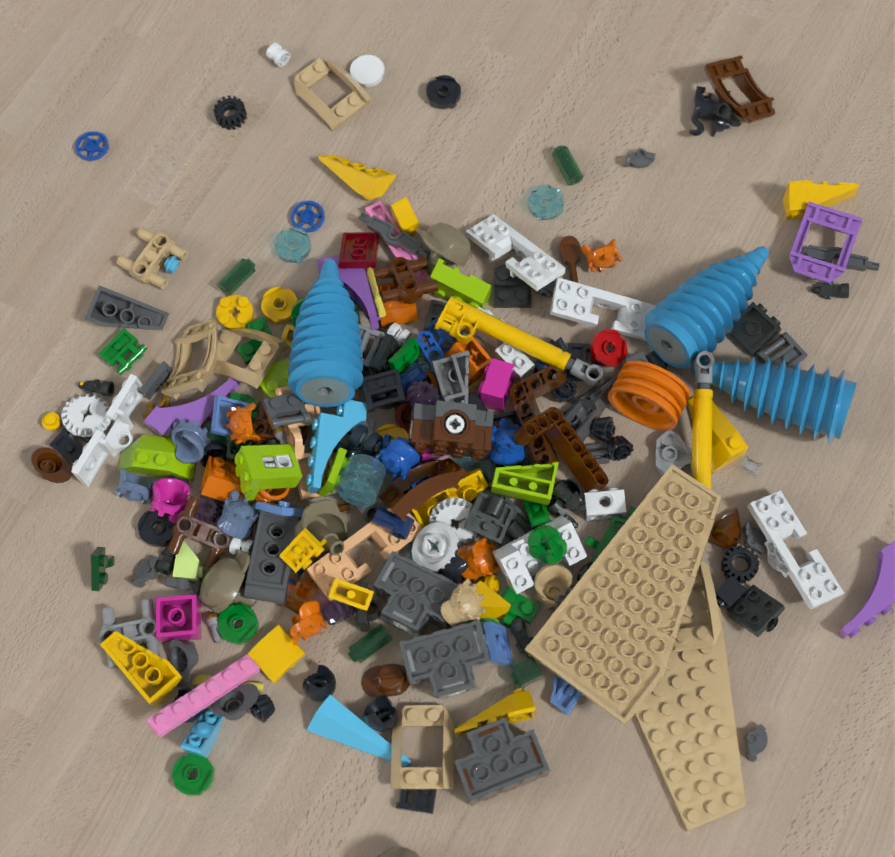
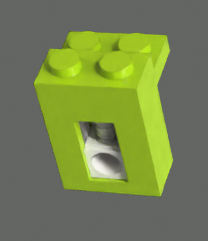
(266, 468)

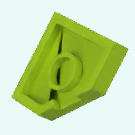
(332, 476)

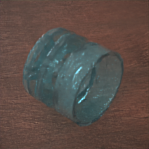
(361, 480)

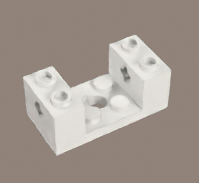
(520, 566)

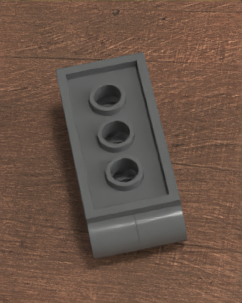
(260, 584)

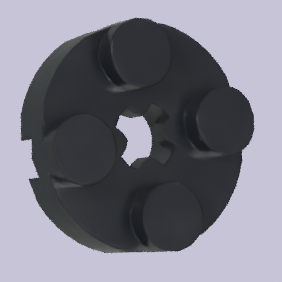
(440, 100)
(147, 531)

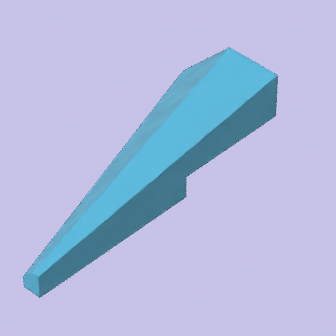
(341, 725)

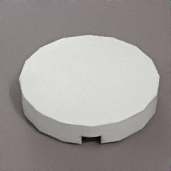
(367, 70)

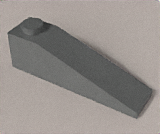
(121, 311)

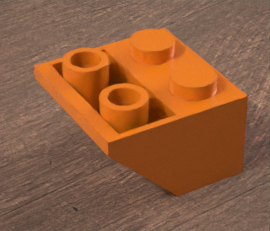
(397, 311)
(477, 360)
(220, 479)

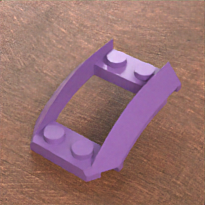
(832, 220)

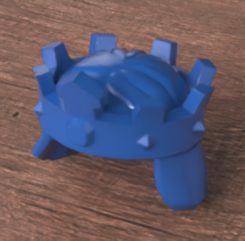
(503, 445)
(398, 458)

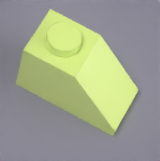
(188, 565)

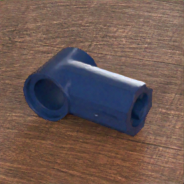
(412, 374)
(392, 523)

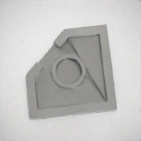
(671, 451)

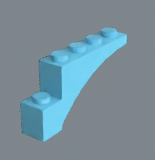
(327, 433)

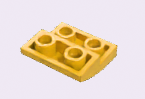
(276, 653)

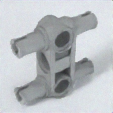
(133, 630)

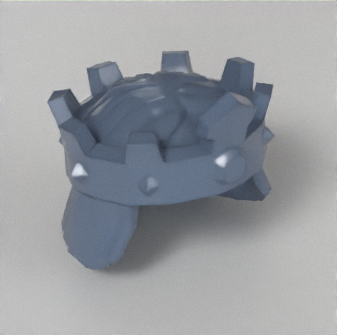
(189, 441)
(134, 486)
(237, 517)

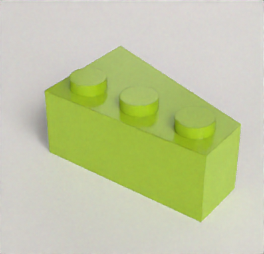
(467, 289)
(275, 378)
(526, 482)

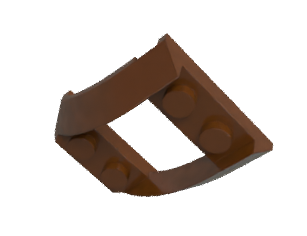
(760, 105)
(448, 477)

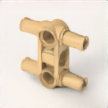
(152, 258)

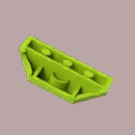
(155, 457)

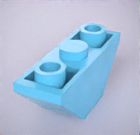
(203, 734)

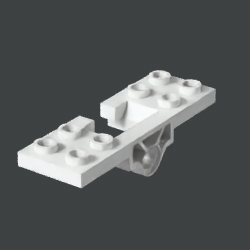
(498, 238)
(575, 303)
(98, 448)
(780, 522)

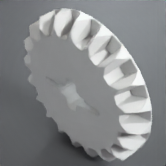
(73, 416)
(455, 509)
(446, 541)

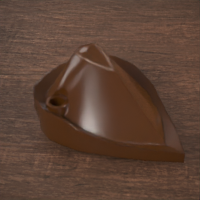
(726, 530)

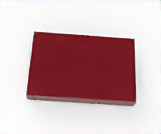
(359, 250)

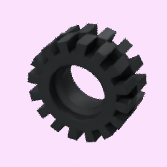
(227, 104)
(739, 552)

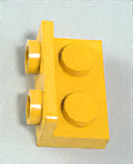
(301, 550)

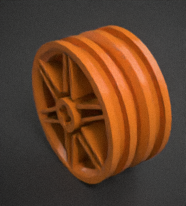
(649, 395)

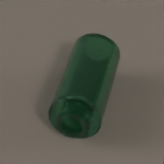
(567, 165)
(236, 276)
(369, 644)

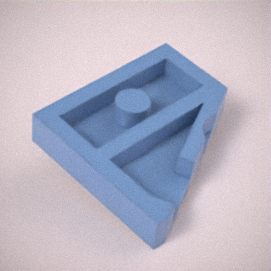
(564, 695)

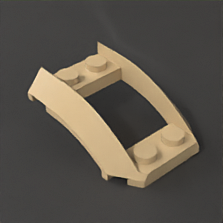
(341, 111)
(260, 362)
(181, 378)
(707, 635)
(423, 776)

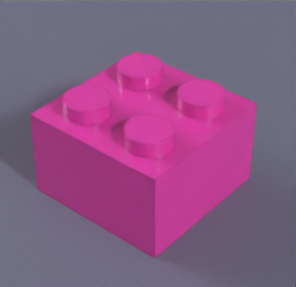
(497, 384)
(178, 618)

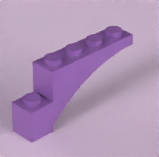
(360, 291)
(161, 419)
(881, 595)

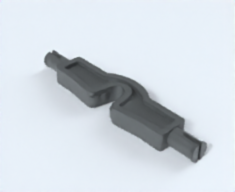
(402, 240)
(855, 261)

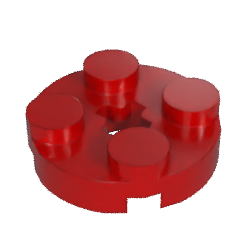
(599, 351)

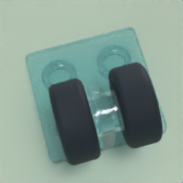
(366, 443)

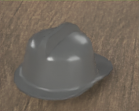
(183, 658)
(236, 702)

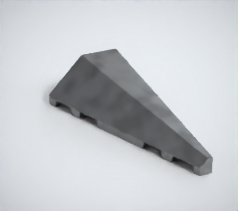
(453, 377)
(589, 407)

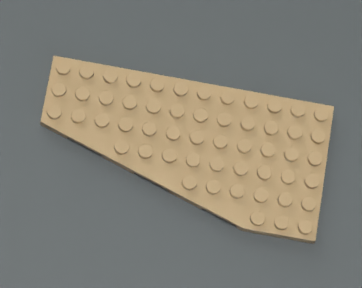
(627, 608)
(694, 727)

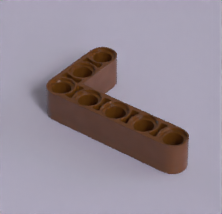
(528, 399)
(567, 444)

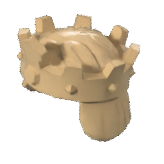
(551, 582)
(463, 606)

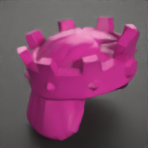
(169, 497)

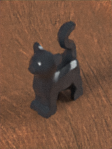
(706, 109)

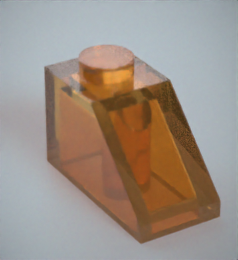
(301, 593)

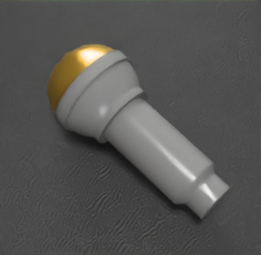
(280, 435)
(212, 621)

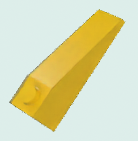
(363, 180)
(802, 192)
(726, 440)
(468, 490)
(148, 672)
(514, 707)

